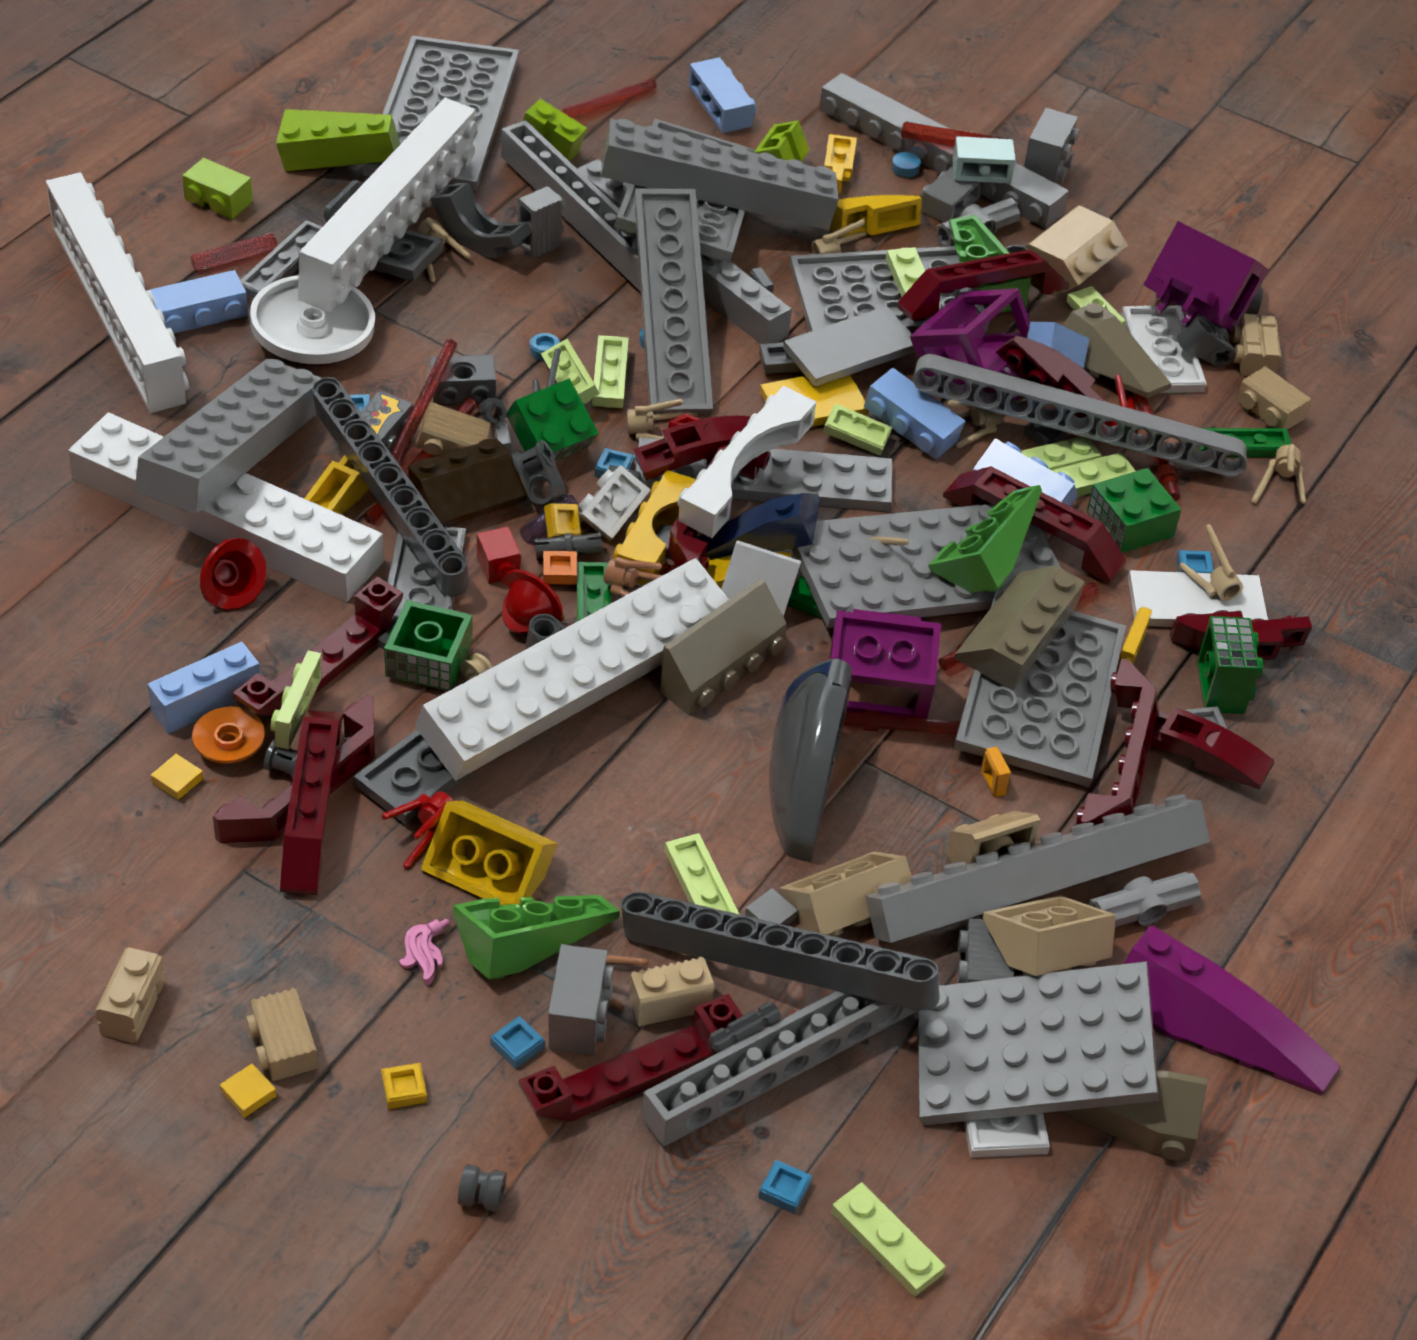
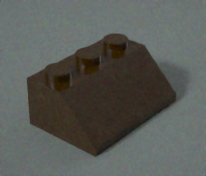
(468, 481)

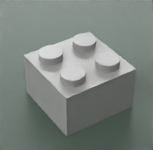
(1051, 145)
(580, 1000)

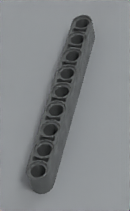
(391, 487)
(782, 950)

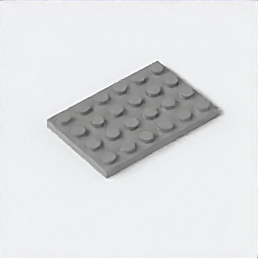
(854, 283)
(1056, 710)
(1038, 1045)

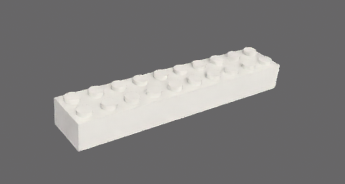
(386, 205)
(118, 293)
(289, 530)
(565, 671)

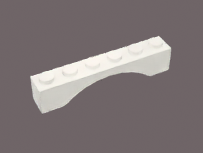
(779, 423)

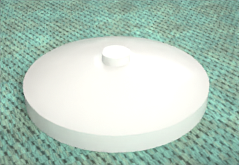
(306, 332)

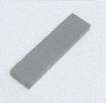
(281, 261)

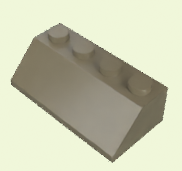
(1021, 624)
(722, 648)

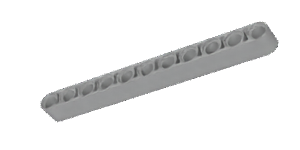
(1091, 426)

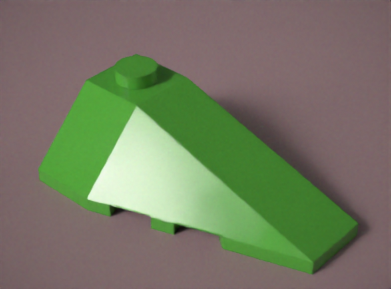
(976, 242)
(990, 546)
(517, 936)

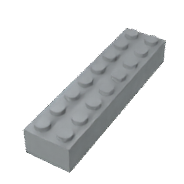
(719, 173)
(227, 436)

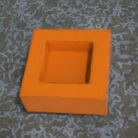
(560, 567)

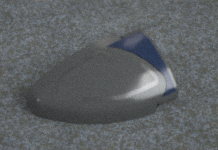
(806, 753)

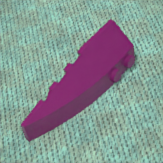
(1224, 1015)

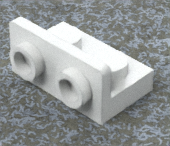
(613, 502)

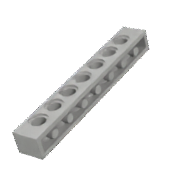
(763, 1062)

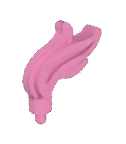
(421, 950)

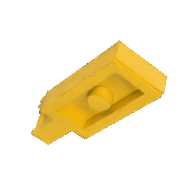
(840, 157)

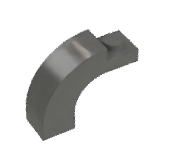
(472, 226)

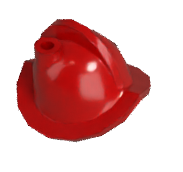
(233, 574)
(526, 599)

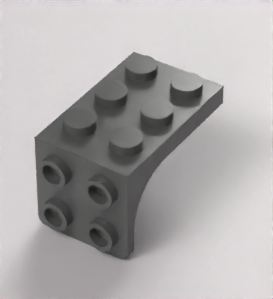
(407, 255)

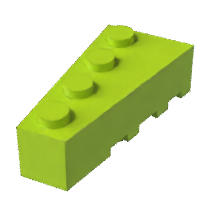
(334, 139)

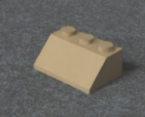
(1078, 244)
(838, 894)
(1051, 934)

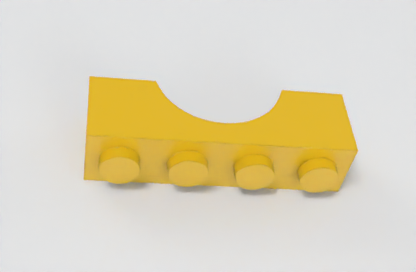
(662, 508)

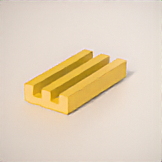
(1136, 635)

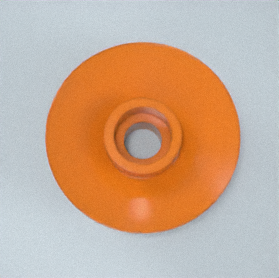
(228, 735)

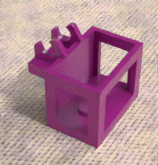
(1204, 277)
(959, 331)
(888, 652)

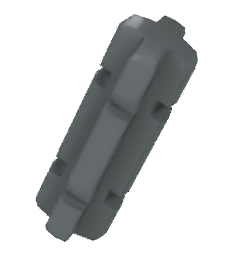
(744, 1027)

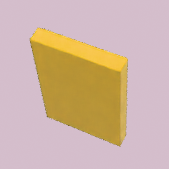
(839, 391)

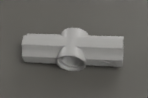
(992, 217)
(1150, 900)

